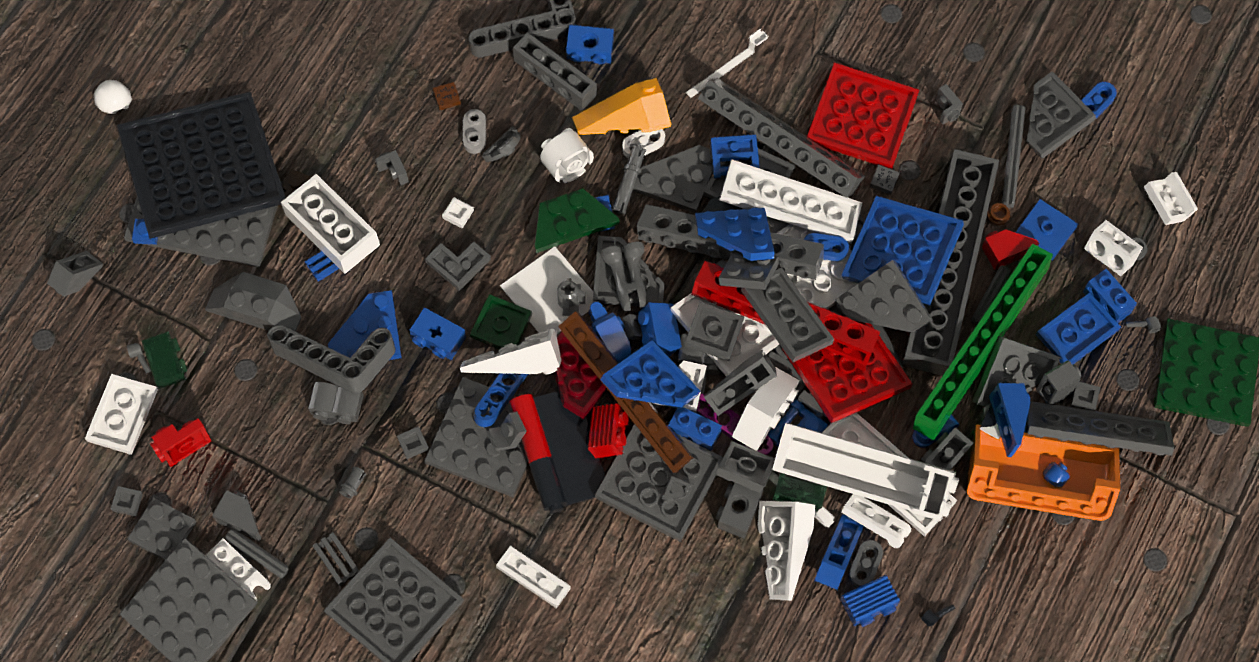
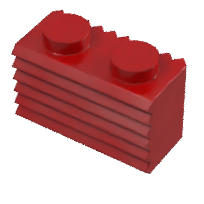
(607, 430)

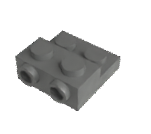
(746, 467)

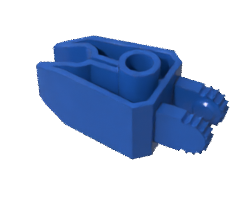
(610, 331)

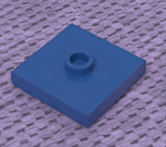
(1048, 227)

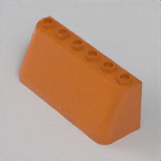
(1020, 478)

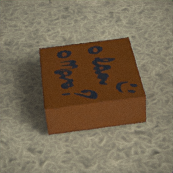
(446, 96)

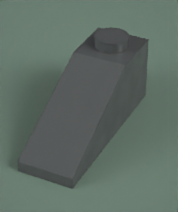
(741, 382)

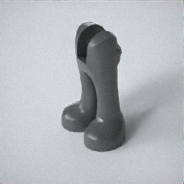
(632, 254)

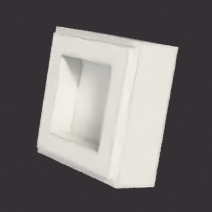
(457, 212)

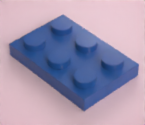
(1078, 330)

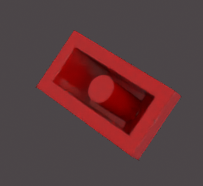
(1006, 247)

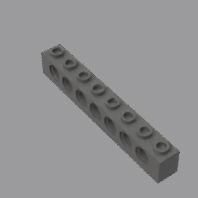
(781, 137)
(680, 231)

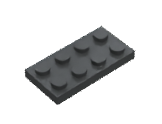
(789, 317)

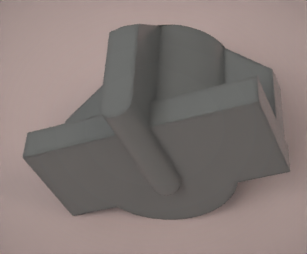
(570, 296)

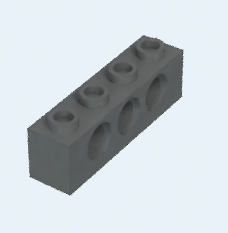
(555, 71)

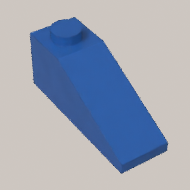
(1011, 410)
(839, 552)

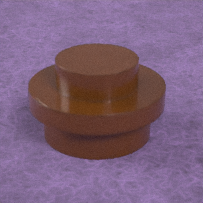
(998, 214)

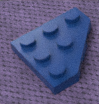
(739, 230)
(373, 313)
(651, 378)

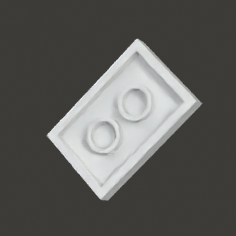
(121, 414)

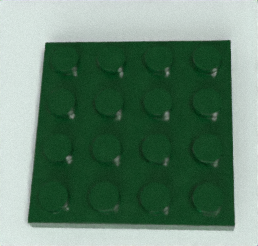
(1207, 372)

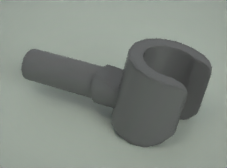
(1152, 324)
(136, 350)

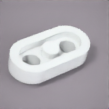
(643, 140)

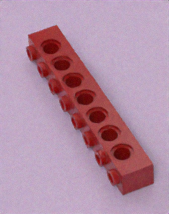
(843, 328)

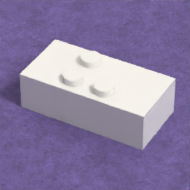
(330, 223)

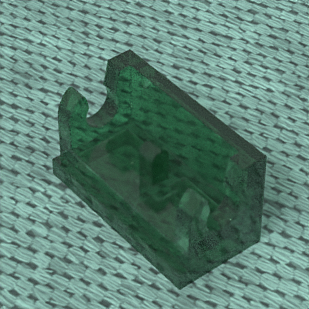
(796, 490)

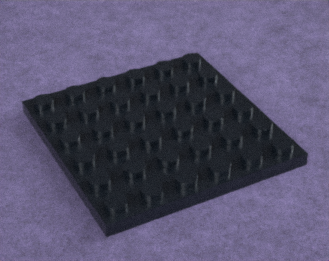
(200, 164)

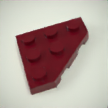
(576, 380)

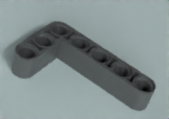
(530, 24)
(349, 373)

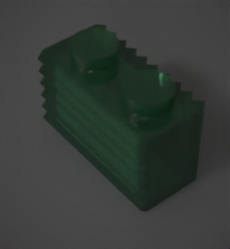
(164, 359)

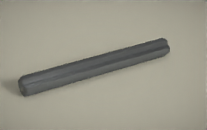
(1013, 156)

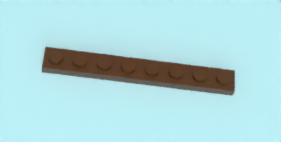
(640, 412)

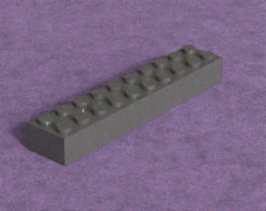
(967, 199)

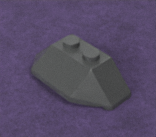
(255, 302)

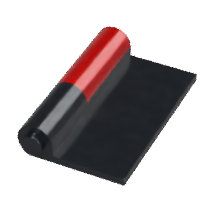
(558, 451)

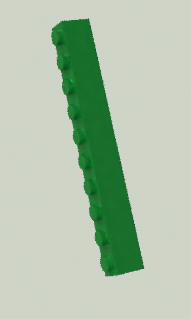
(982, 342)

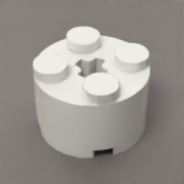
(566, 156)

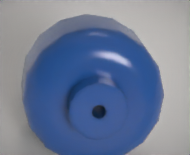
(1056, 474)

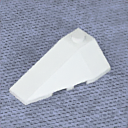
(532, 356)
(786, 537)

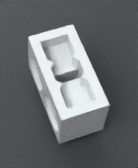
(1113, 248)

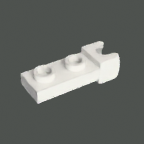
(237, 567)

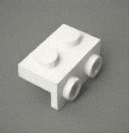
(1171, 199)

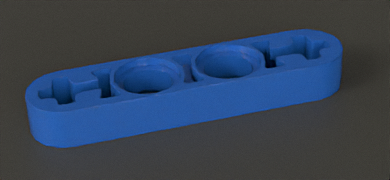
(496, 408)

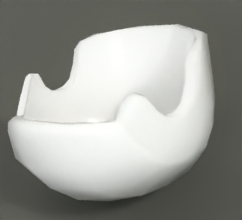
(112, 96)

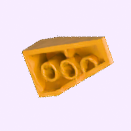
(635, 107)

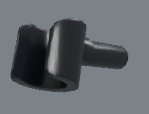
(931, 617)

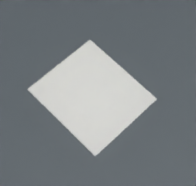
(537, 290)

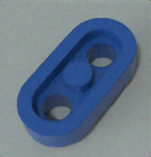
(1098, 103)
(830, 242)

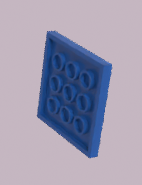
(909, 235)

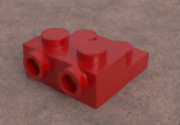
(177, 445)

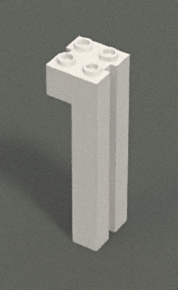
(865, 471)

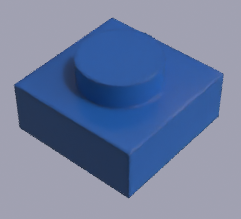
(140, 233)

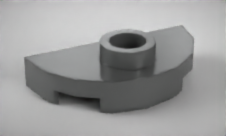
(503, 146)

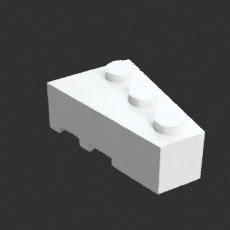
(765, 409)

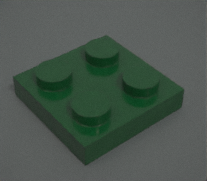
(500, 323)

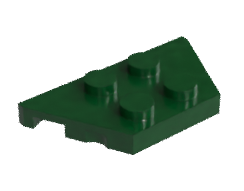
(570, 219)

